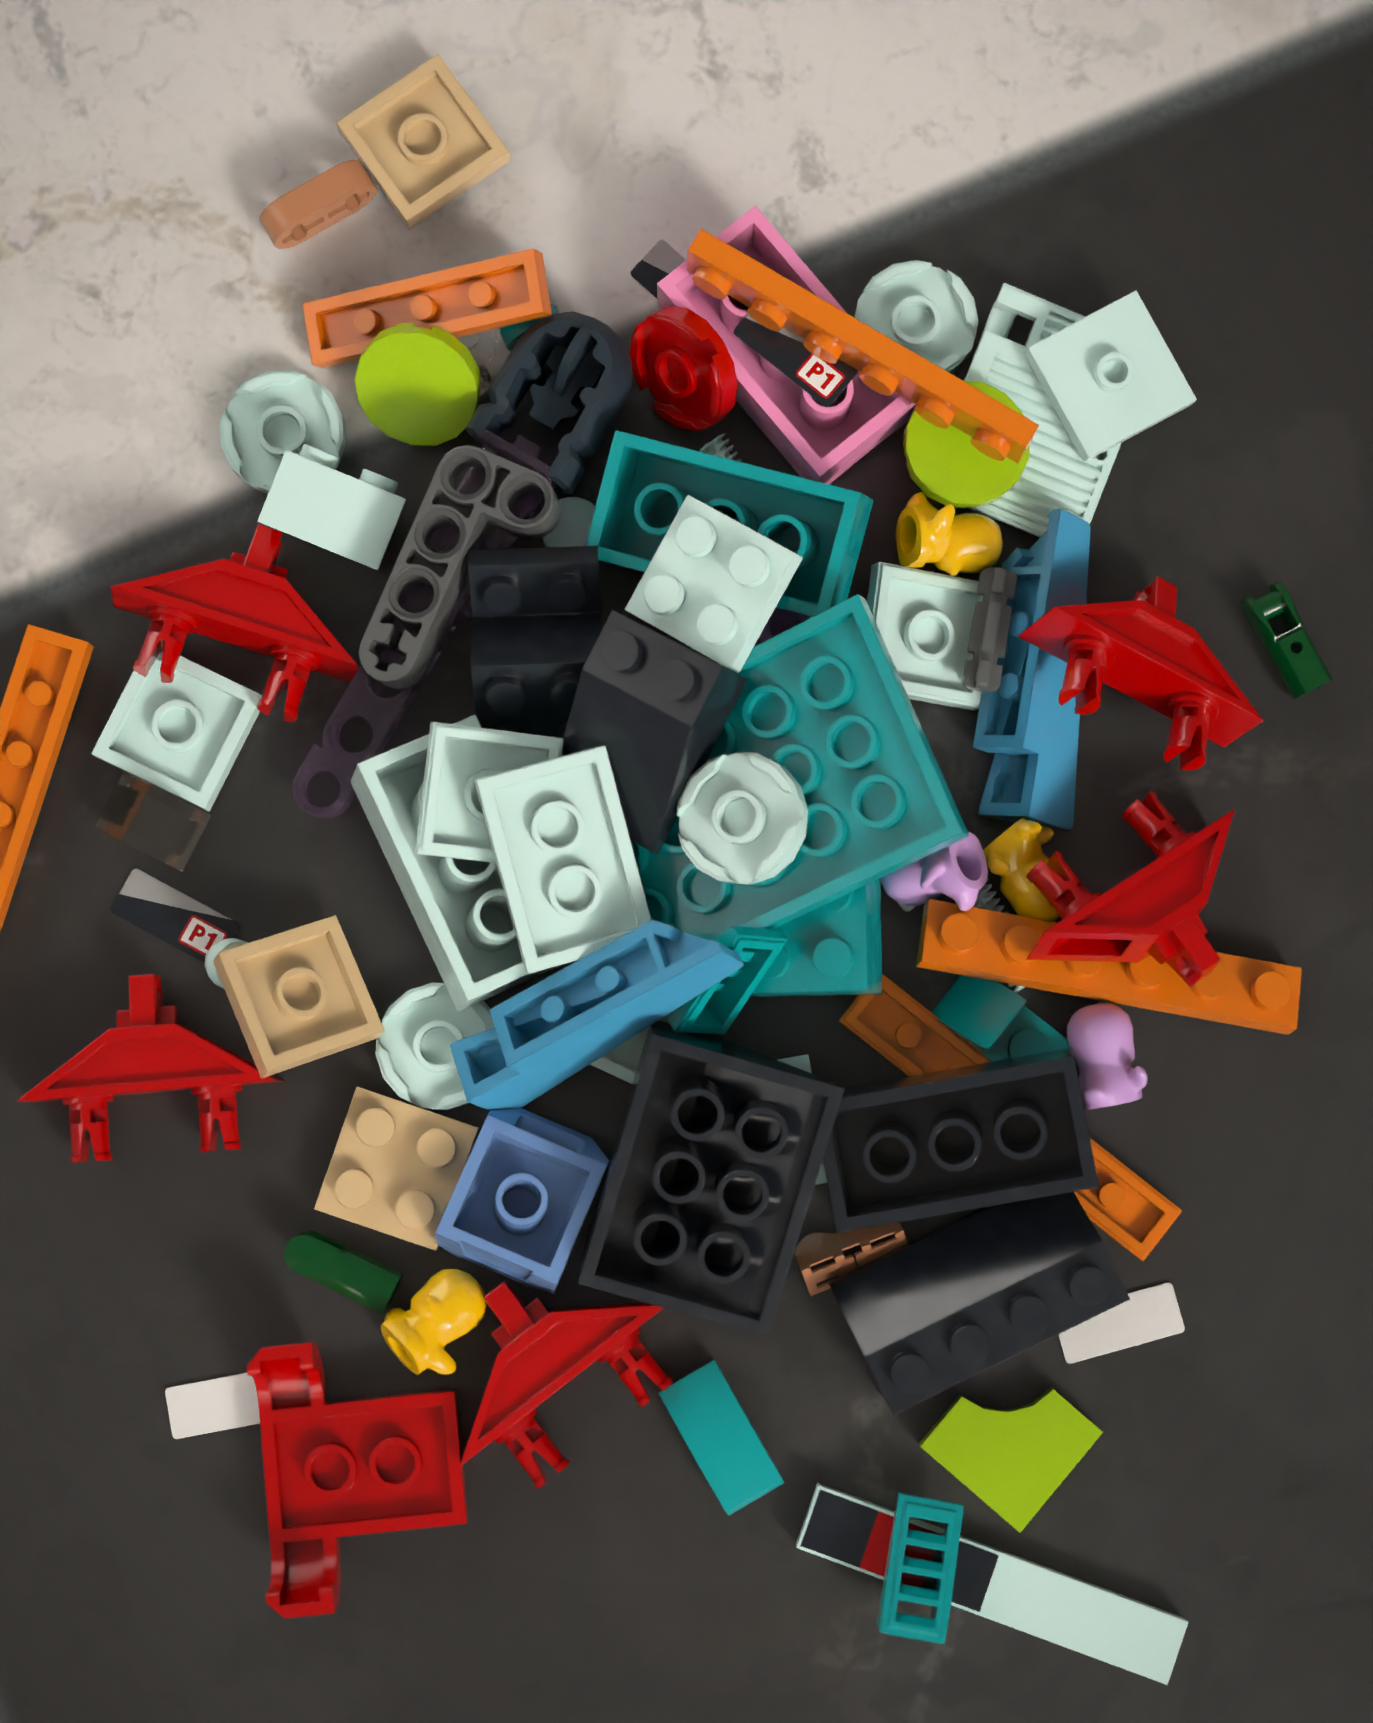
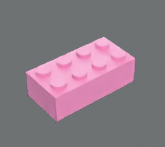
(811, 437)

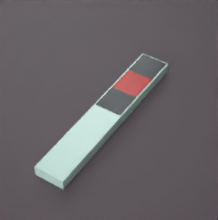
(1003, 1587)

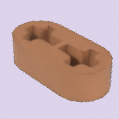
(318, 204)

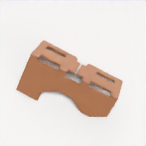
(823, 1246)

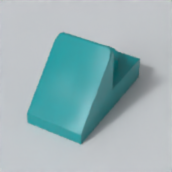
(995, 1020)

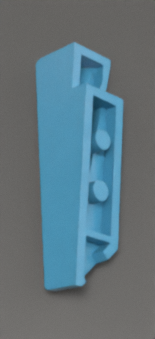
(1023, 719)
(586, 1013)

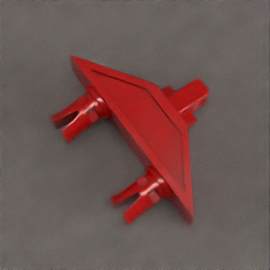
(242, 605)
(1151, 659)
(1148, 911)
(148, 1056)
(542, 1355)

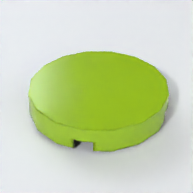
(418, 384)
(951, 467)

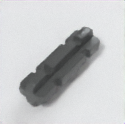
(990, 630)

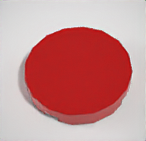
(684, 368)

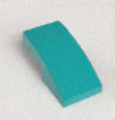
(721, 1437)

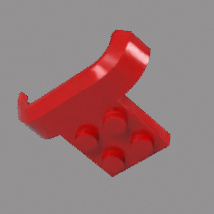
(346, 1471)

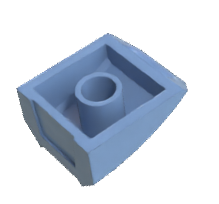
(522, 1197)

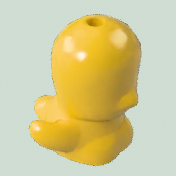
(948, 540)
(1012, 858)
(438, 1314)

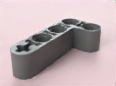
(448, 571)

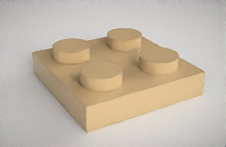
(423, 141)
(298, 996)
(395, 1167)

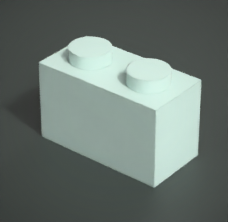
(332, 507)

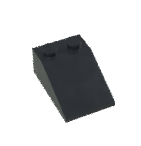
(655, 715)

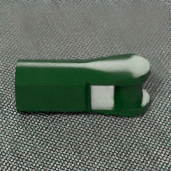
(1291, 651)
(342, 1269)

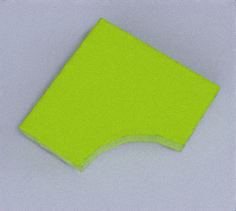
(1013, 1454)

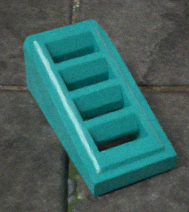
(719, 1005)
(909, 1625)

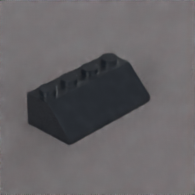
(976, 1294)

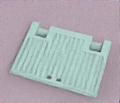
(1055, 471)

